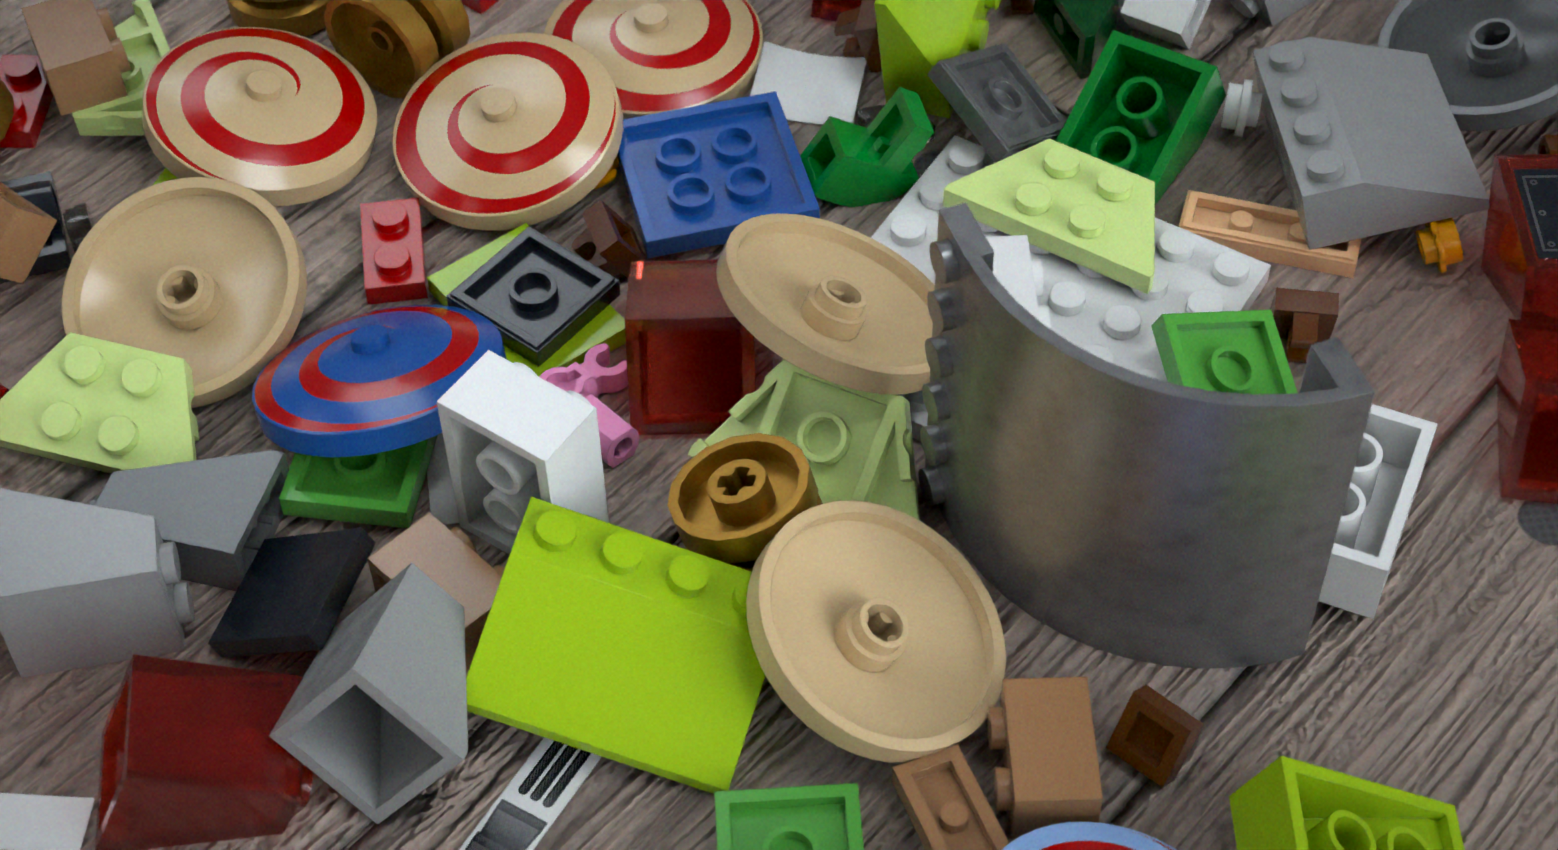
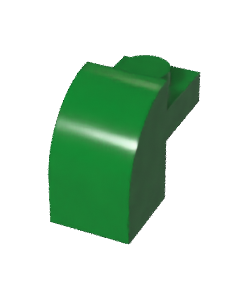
(872, 163)

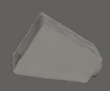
(86, 585)
(384, 697)

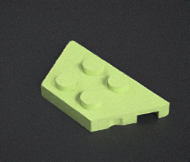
(144, 47)
(1068, 208)
(102, 407)
(850, 437)

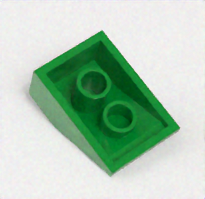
(1144, 109)

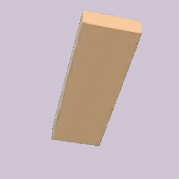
(1264, 233)

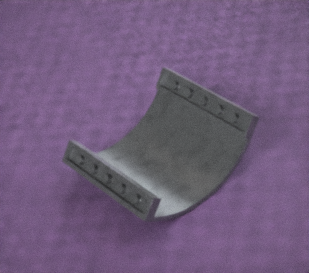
(1125, 501)

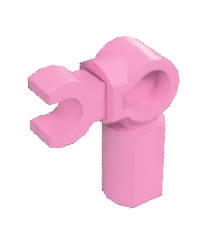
(590, 379)

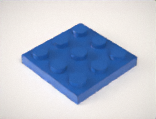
(709, 170)

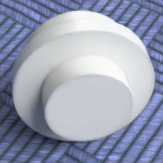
(1241, 107)

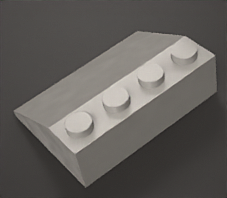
(1364, 139)

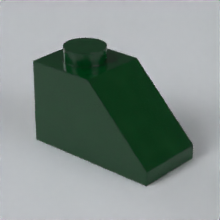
(1079, 28)

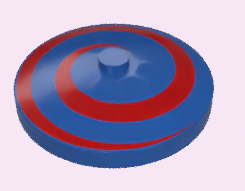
(369, 379)

